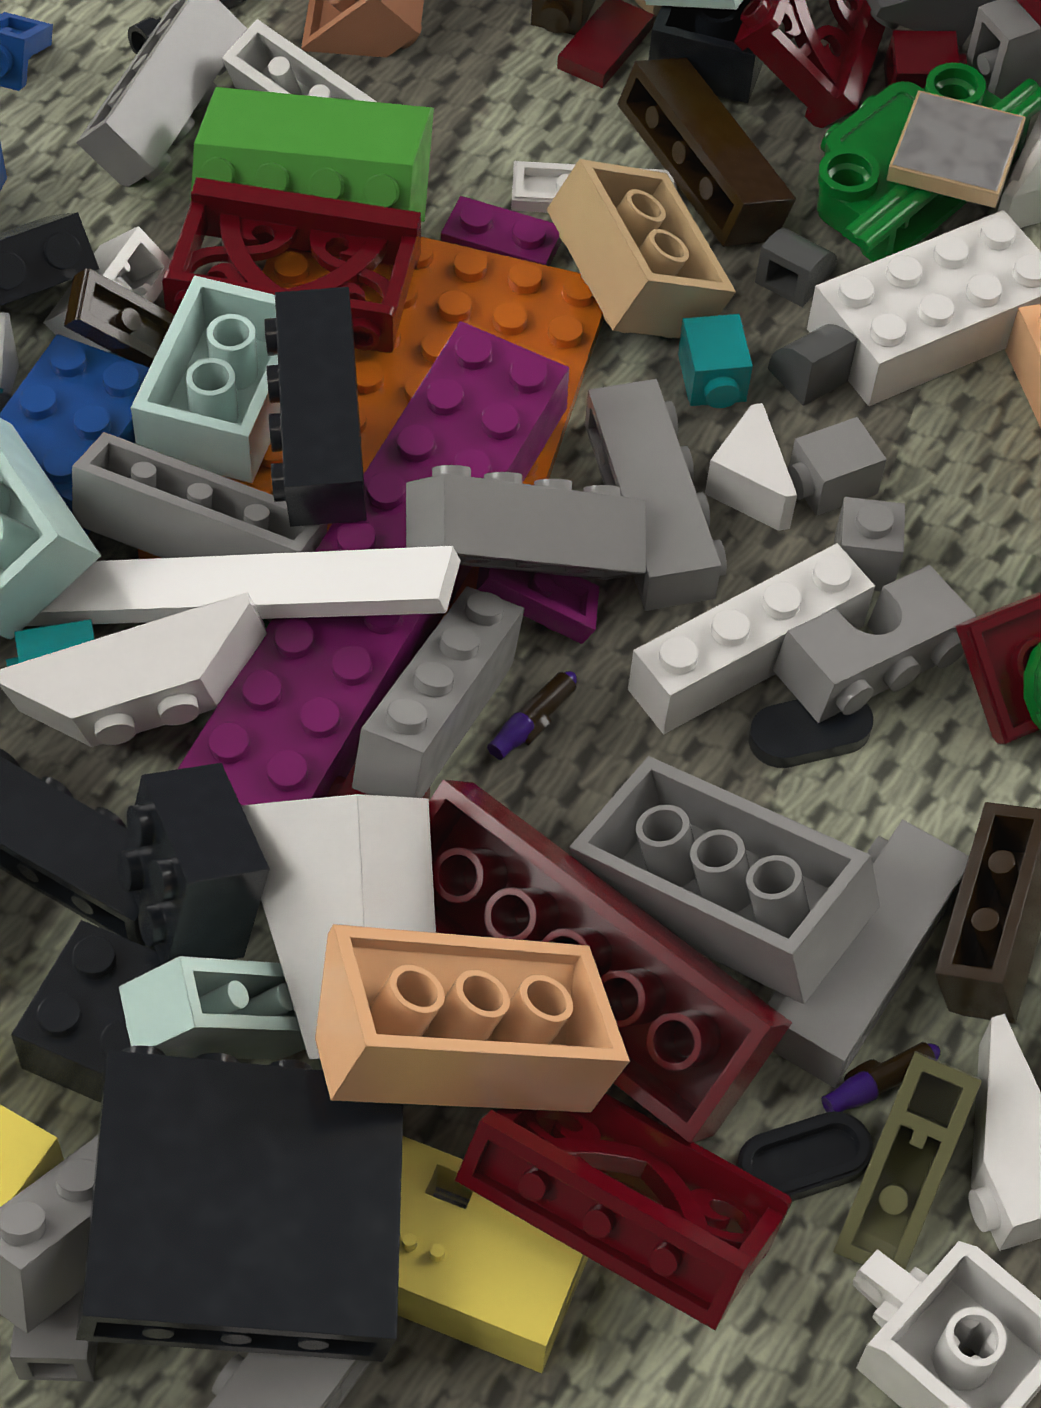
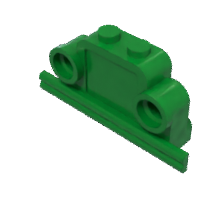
(854, 170)

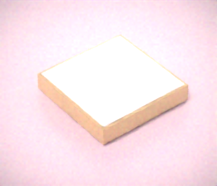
(956, 148)

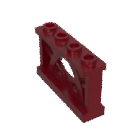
(821, 76)
(289, 220)
(687, 1252)

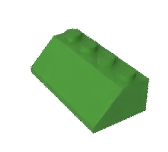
(317, 147)

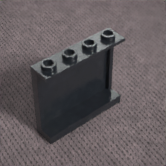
(241, 1210)

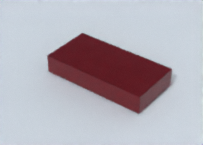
(605, 42)

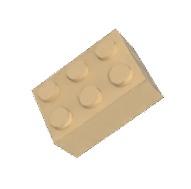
(638, 248)

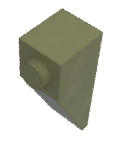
(908, 1161)

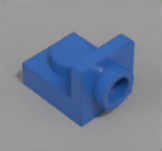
(18, 42)

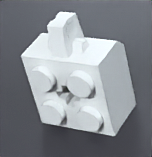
(939, 1314)

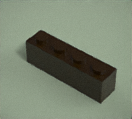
(705, 151)

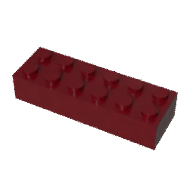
(682, 1019)

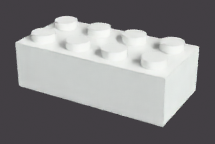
(932, 305)

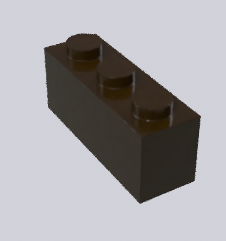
(995, 916)

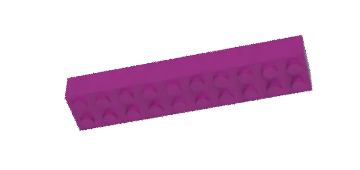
(316, 680)

